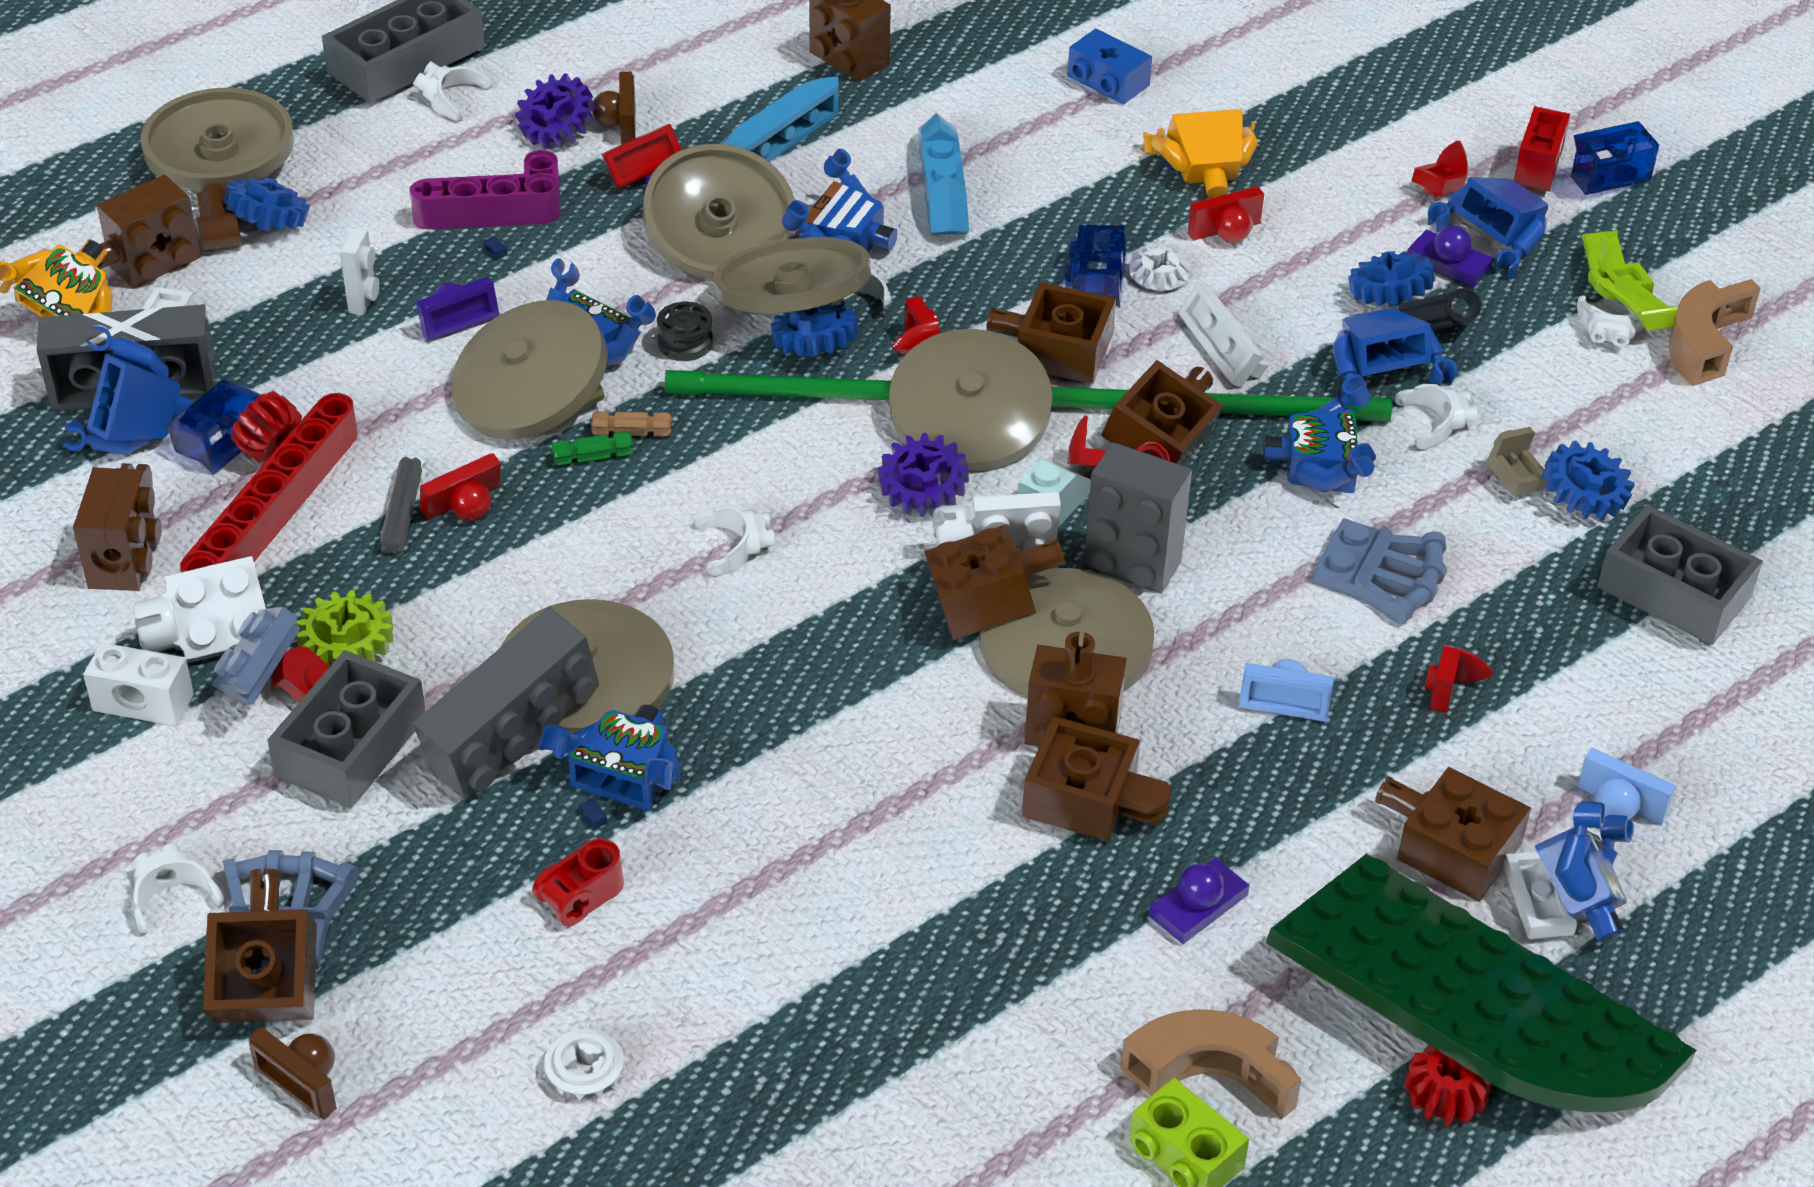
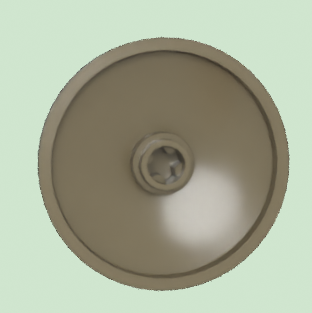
(217, 137)
(714, 206)
(792, 275)
(529, 369)
(974, 392)
(1069, 603)
(628, 654)

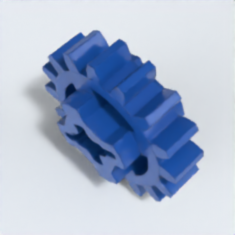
(266, 203)
(1391, 278)
(815, 330)
(1587, 480)

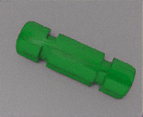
(592, 448)

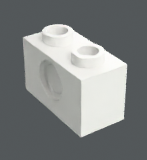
(138, 684)

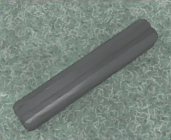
(401, 505)

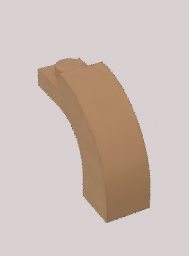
(1694, 342)
(1211, 1043)

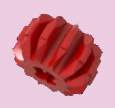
(265, 425)
(1445, 1087)

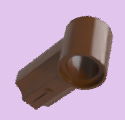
(216, 224)

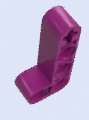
(490, 198)

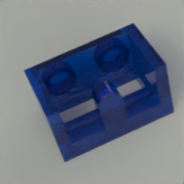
(1632, 160)
(1098, 244)
(204, 418)

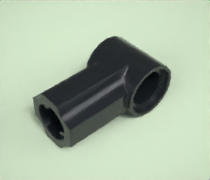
(1439, 312)

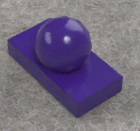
(1452, 255)
(457, 307)
(1199, 899)

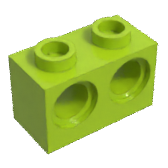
(1193, 1134)

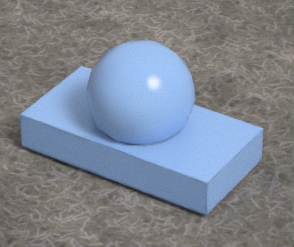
(1286, 690)
(1625, 788)

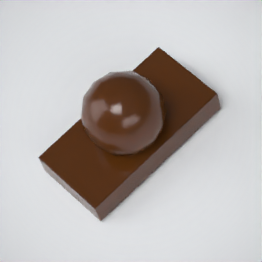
(618, 108)
(297, 1068)

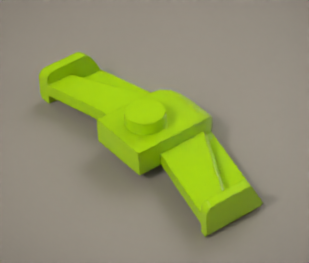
(1624, 281)

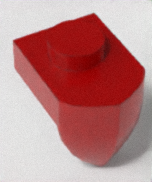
(1446, 174)
(918, 325)
(1077, 452)
(1454, 666)
(298, 672)

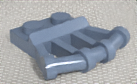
(1355, 563)
(307, 867)

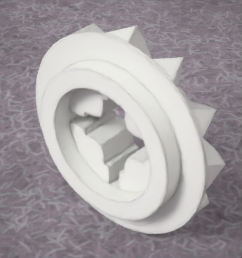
(1170, 275)
(596, 1049)

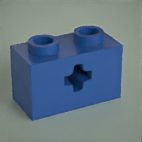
(1109, 66)

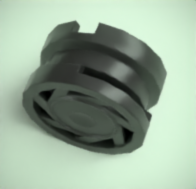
(685, 331)

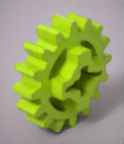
(346, 625)

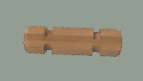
(633, 422)

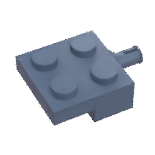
(252, 661)

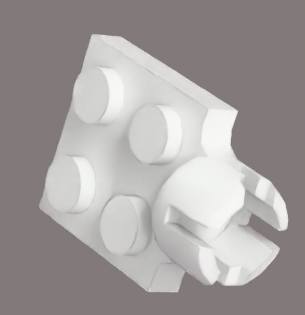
(1029, 518)
(200, 610)

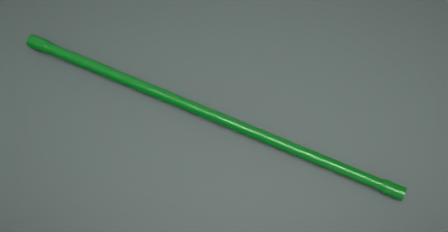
(699, 383)

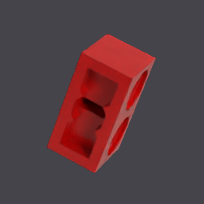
(1541, 148)

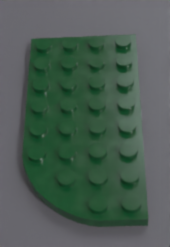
(1478, 994)

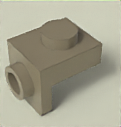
(1514, 463)

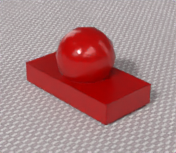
(640, 155)
(1226, 215)
(462, 490)

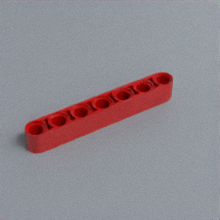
(279, 485)

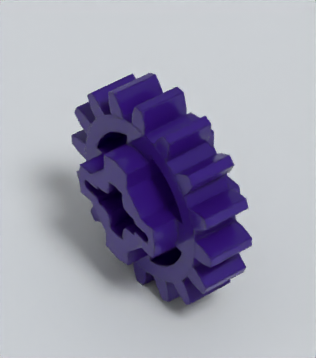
(555, 111)
(923, 474)

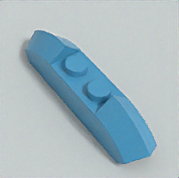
(788, 119)
(943, 177)

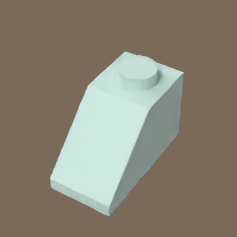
(1054, 478)

